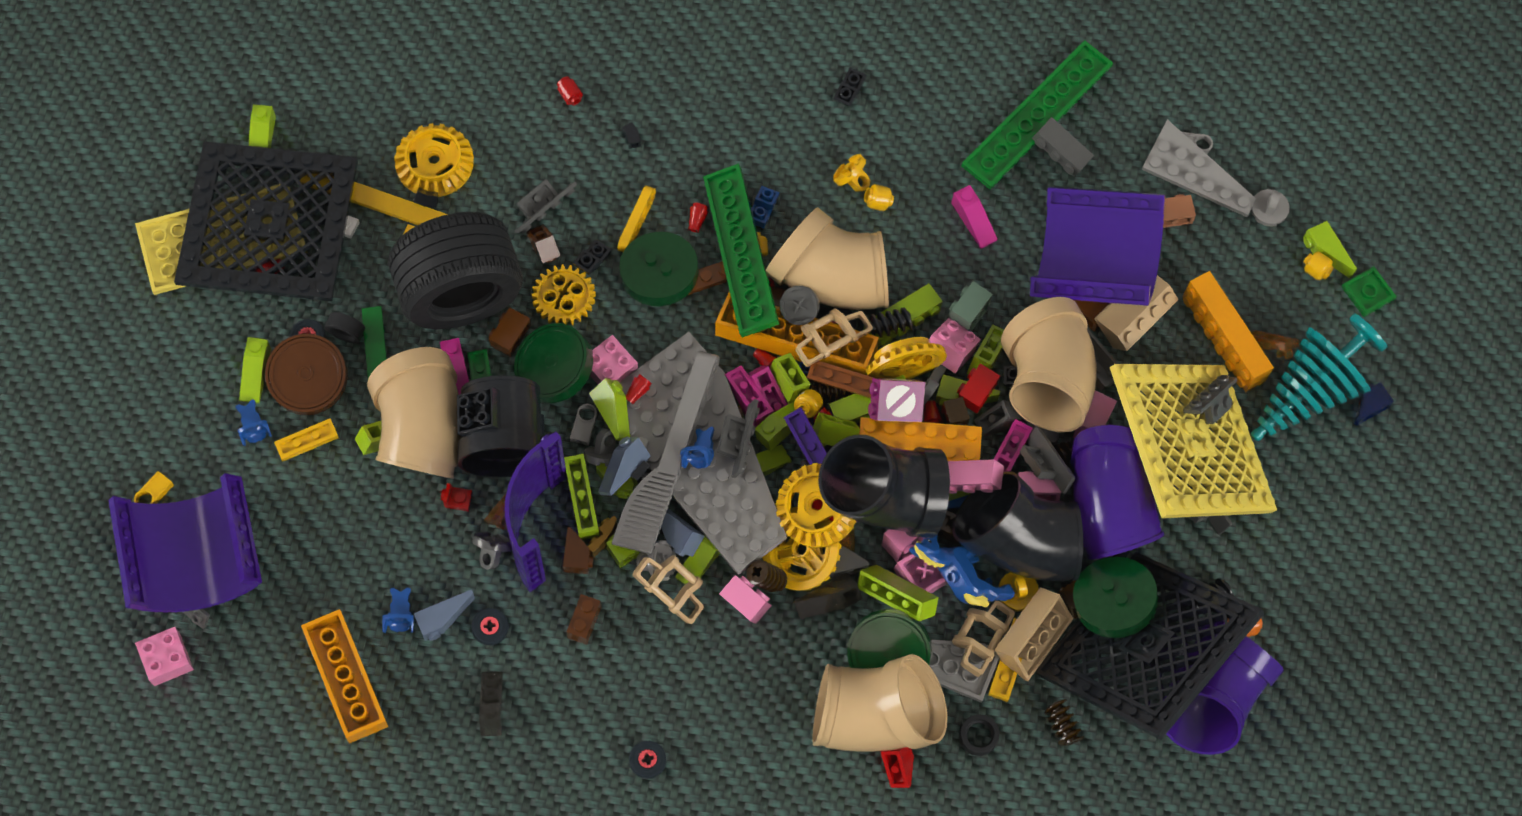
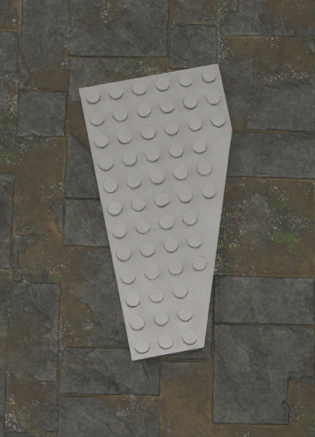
(729, 511)

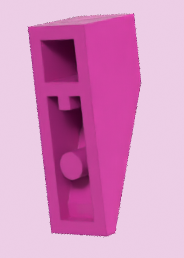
(974, 216)
(454, 350)
(768, 387)
(746, 392)
(1012, 444)

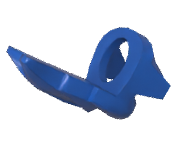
(253, 427)
(703, 450)
(399, 616)

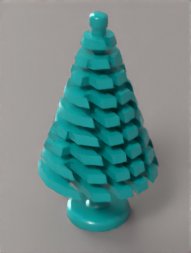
(1322, 375)

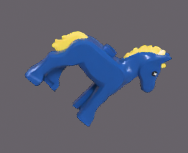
(958, 571)

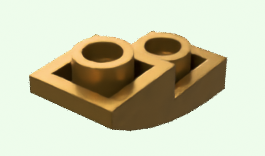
(606, 530)

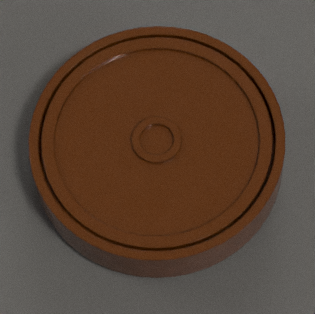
(306, 374)

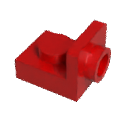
(456, 498)

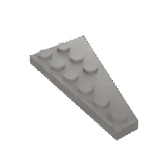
(1187, 166)
(951, 675)

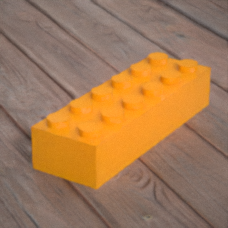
(1227, 331)
(956, 441)
(344, 676)

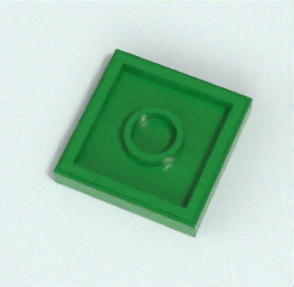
(1368, 291)

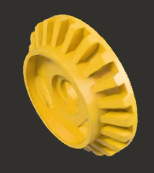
(457, 154)
(907, 358)
(801, 525)
(818, 565)

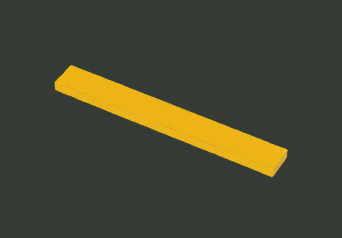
(384, 202)

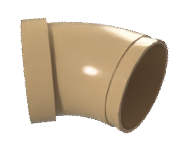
(837, 264)
(1052, 364)
(417, 410)
(880, 707)

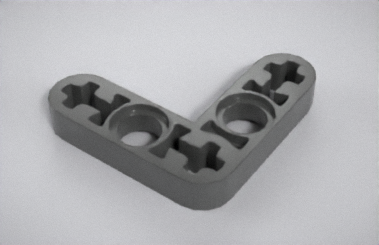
(932, 382)

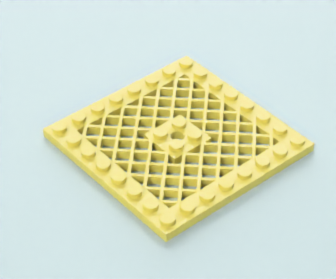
(1171, 502)

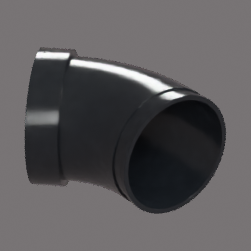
(887, 485)
(1022, 531)

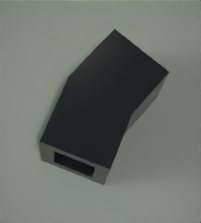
(632, 135)
(426, 198)

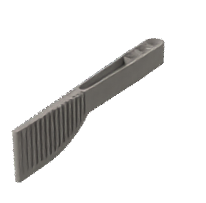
(650, 499)

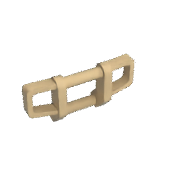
(824, 351)
(685, 593)
(972, 645)

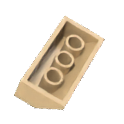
(1128, 323)
(1034, 633)

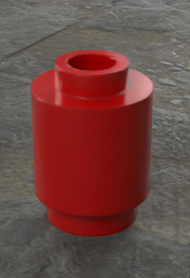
(569, 91)

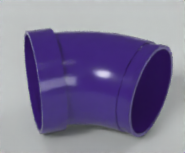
(1112, 492)
(1220, 710)

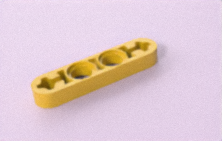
(637, 217)

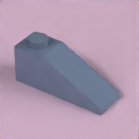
(623, 463)
(680, 534)
(441, 616)

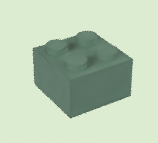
(971, 306)

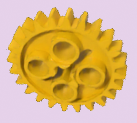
(547, 288)

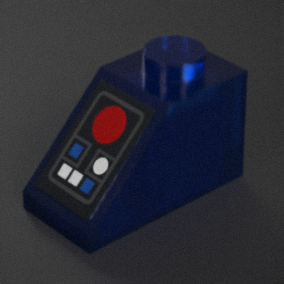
(1372, 403)

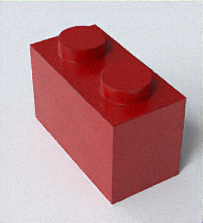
(978, 388)

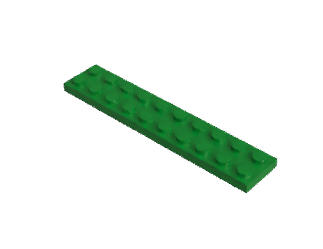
(1050, 99)
(740, 251)

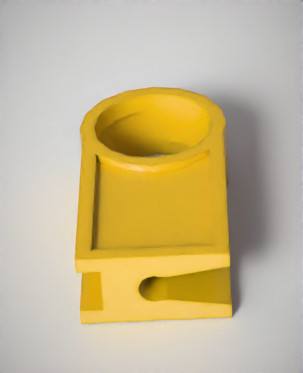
(156, 487)

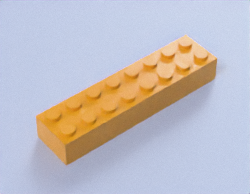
(786, 336)

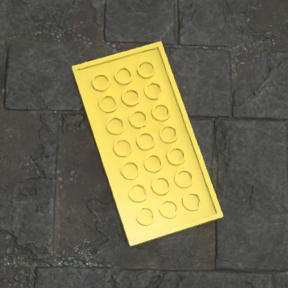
(163, 238)

